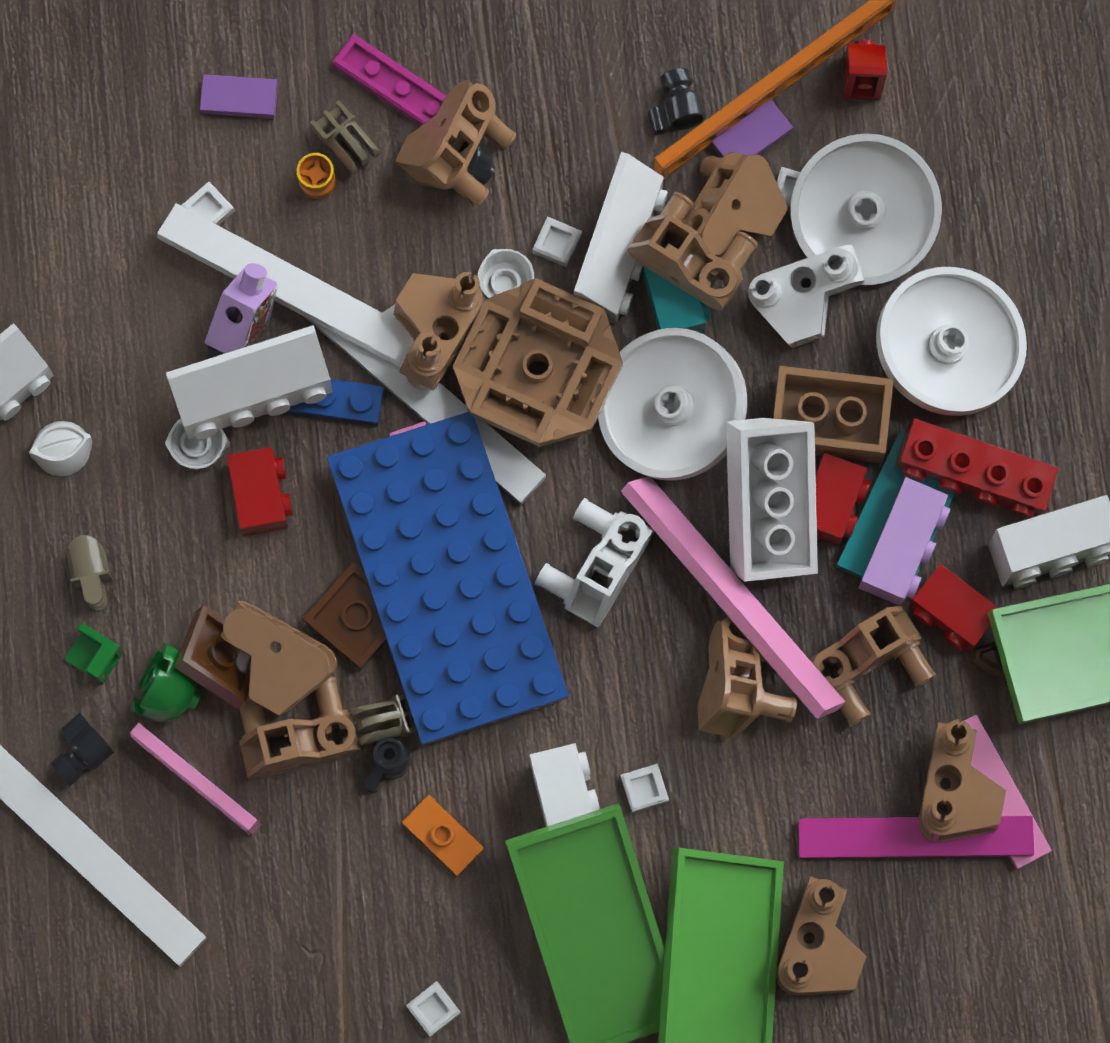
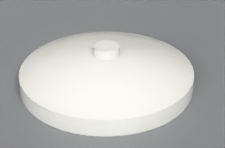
(871, 197)
(951, 341)
(673, 404)

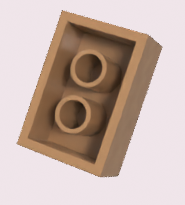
(846, 410)

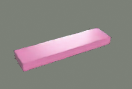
(988, 762)
(194, 779)

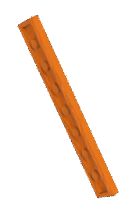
(772, 85)

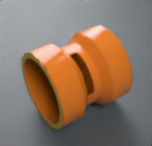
(316, 167)

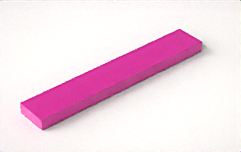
(902, 839)

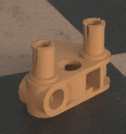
(433, 149)
(736, 198)
(683, 258)
(435, 309)
(859, 654)
(280, 677)
(728, 695)
(307, 737)
(971, 803)
(832, 960)

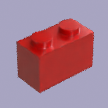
(837, 490)
(258, 491)
(952, 609)

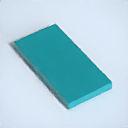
(876, 512)

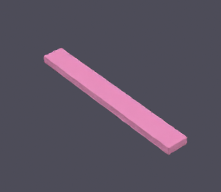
(733, 597)

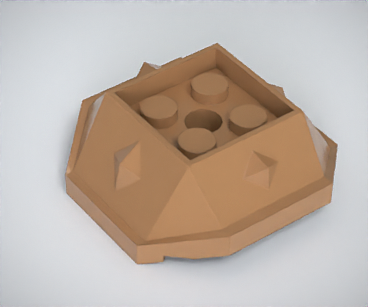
(548, 327)

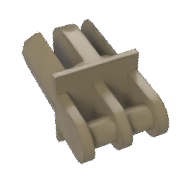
(342, 135)
(89, 570)
(392, 719)

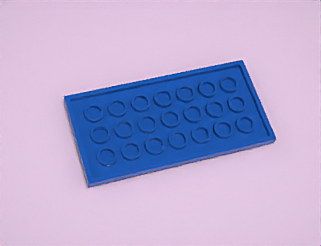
(447, 578)

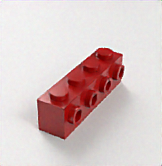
(976, 468)

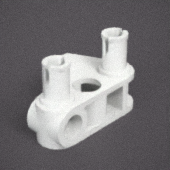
(801, 312)
(609, 558)

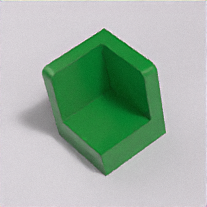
(94, 654)

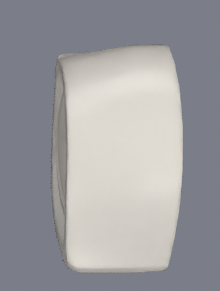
(504, 271)
(61, 448)
(195, 452)

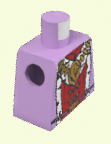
(251, 296)

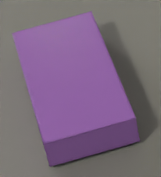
(239, 96)
(754, 132)

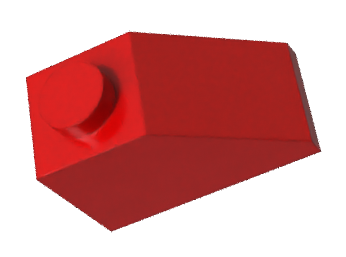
(864, 70)

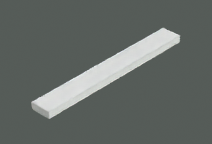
(295, 287)
(510, 467)
(97, 861)

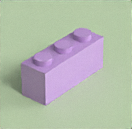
(905, 542)

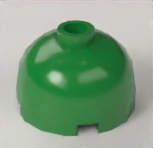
(165, 689)

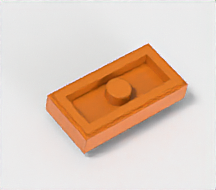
(443, 835)

